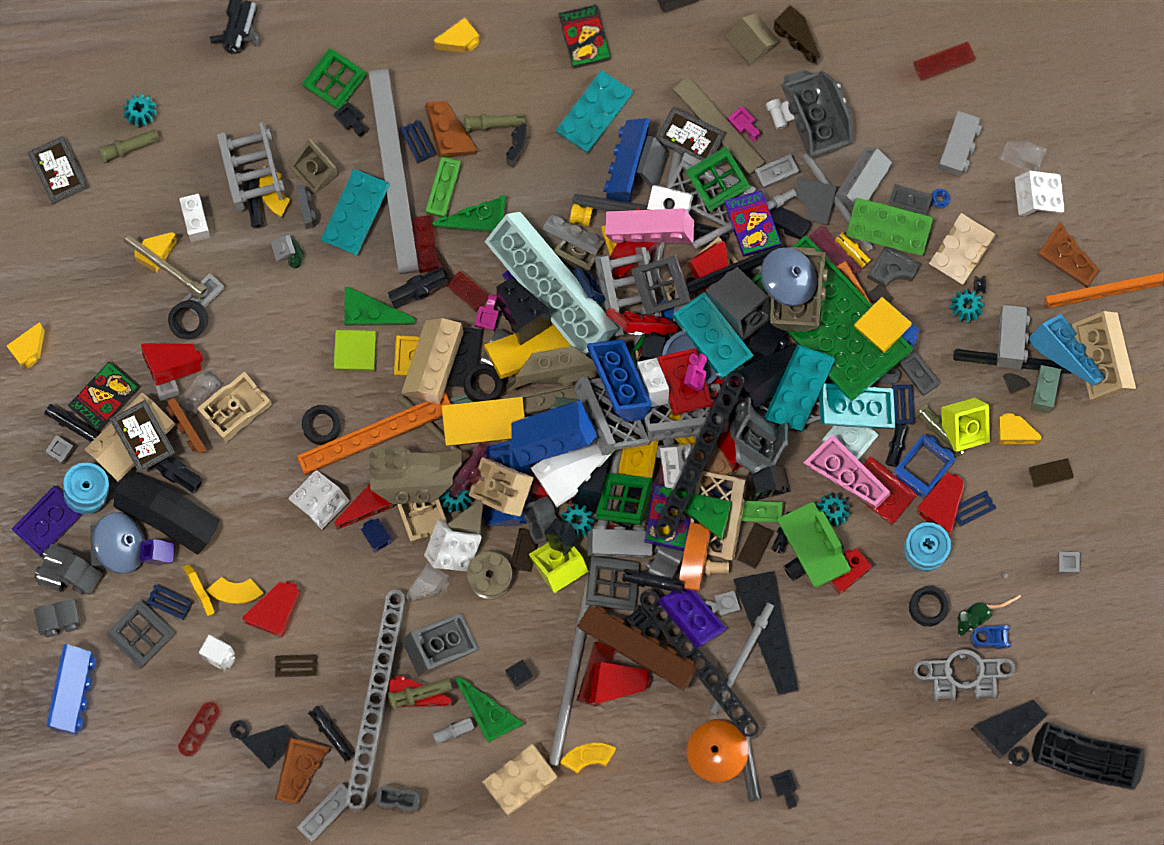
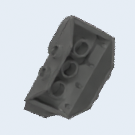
(818, 111)
(752, 449)

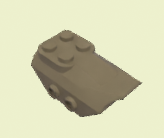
(805, 316)
(554, 366)
(412, 477)

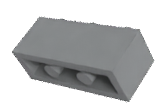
(960, 144)
(864, 176)
(1012, 337)
(618, 542)

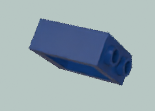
(910, 480)

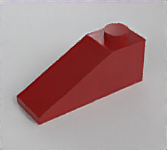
(363, 507)
(400, 683)

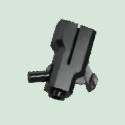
(239, 26)

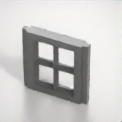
(677, 279)
(610, 601)
(127, 647)

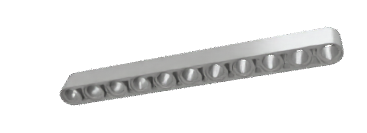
(393, 171)
(375, 709)

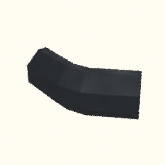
(165, 511)
(1088, 757)

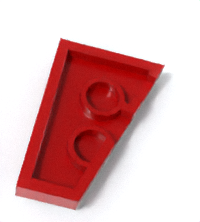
(647, 324)

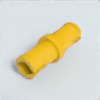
(852, 250)

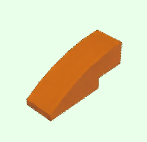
(694, 556)

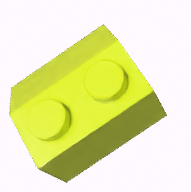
(966, 423)
(558, 568)

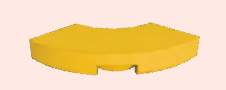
(271, 200)
(198, 590)
(235, 592)
(588, 755)

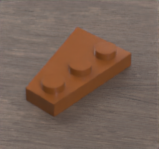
(447, 131)
(1066, 256)
(184, 425)
(297, 769)

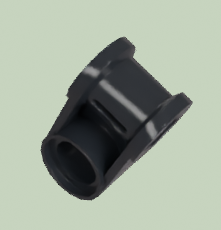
(642, 621)

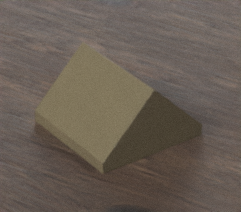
(752, 38)
(313, 167)
(575, 257)
(470, 520)

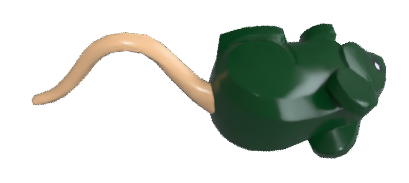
(977, 615)

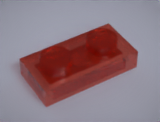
(467, 291)

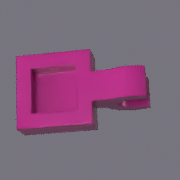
(744, 121)
(487, 316)
(695, 374)

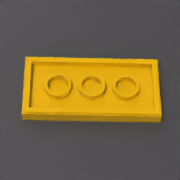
(510, 356)
(481, 421)

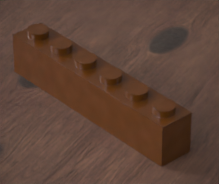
(636, 647)

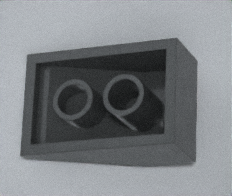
(439, 644)

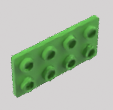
(889, 226)
(814, 544)

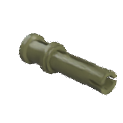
(484, 122)
(119, 148)
(934, 424)
(410, 695)

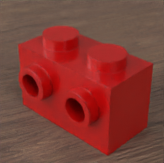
(859, 567)

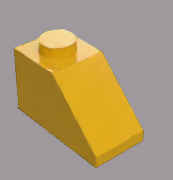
(458, 38)
(159, 245)
(28, 346)
(1016, 431)

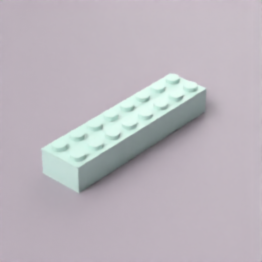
(550, 281)

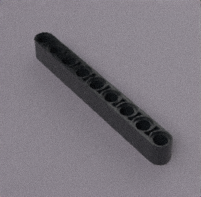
(705, 448)
(704, 673)

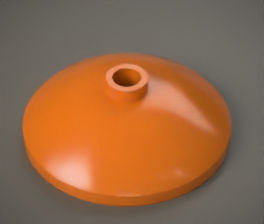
(727, 761)

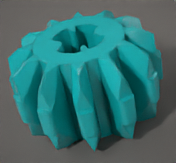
(147, 110)
(959, 310)
(460, 502)
(840, 511)
(579, 514)

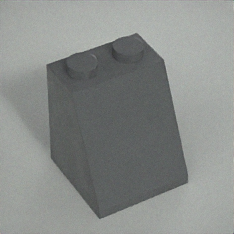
(740, 302)

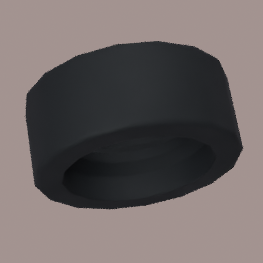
(176, 329)
(485, 369)
(321, 409)
(928, 590)

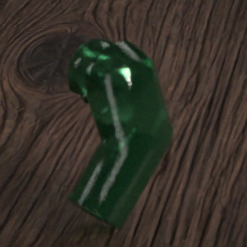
(296, 259)

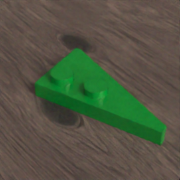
(475, 218)
(366, 311)
(708, 511)
(491, 718)

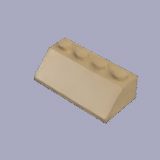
(1107, 348)
(433, 360)
(109, 450)

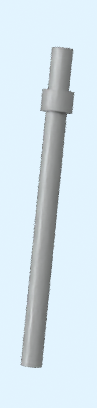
(775, 201)
(839, 204)
(760, 623)

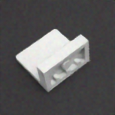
(1038, 193)
(319, 499)
(451, 548)

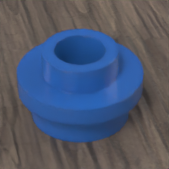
(940, 193)

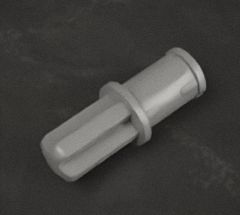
(453, 731)

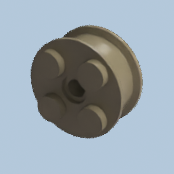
(485, 564)

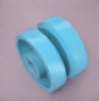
(85, 488)
(932, 536)

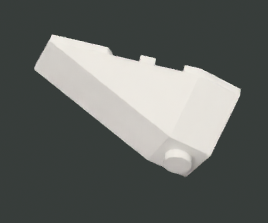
(566, 472)

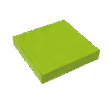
(354, 350)

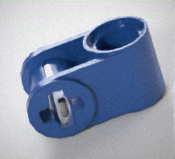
(995, 637)

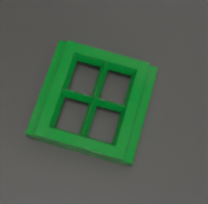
(320, 68)
(709, 163)
(627, 481)

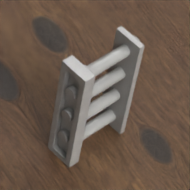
(236, 179)
(609, 285)

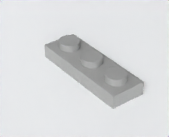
(573, 234)
(325, 813)

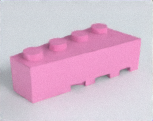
(650, 226)
(843, 469)

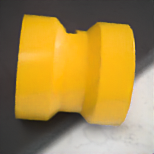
(581, 215)

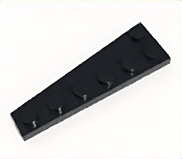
(773, 641)

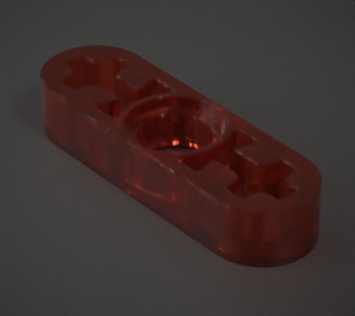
(186, 740)

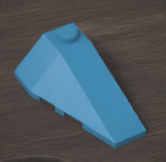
(1058, 343)

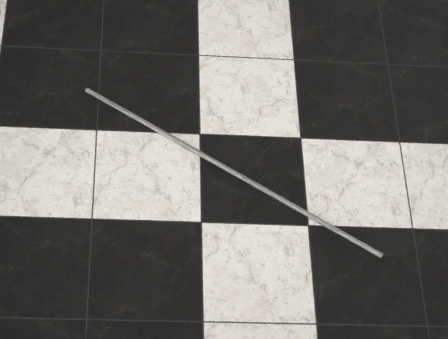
(613, 468)

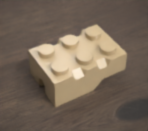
(962, 249)
(234, 407)
(502, 487)
(420, 519)
(520, 780)

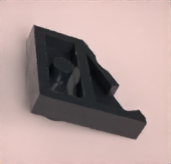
(269, 744)

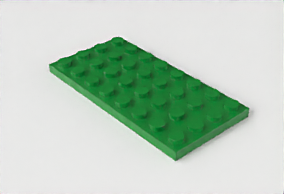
(856, 360)

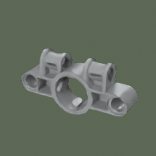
(944, 685)

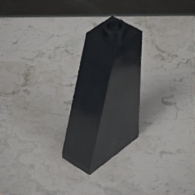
(763, 376)

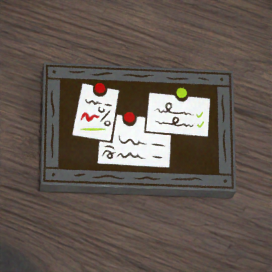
(689, 135)
(57, 170)
(142, 435)

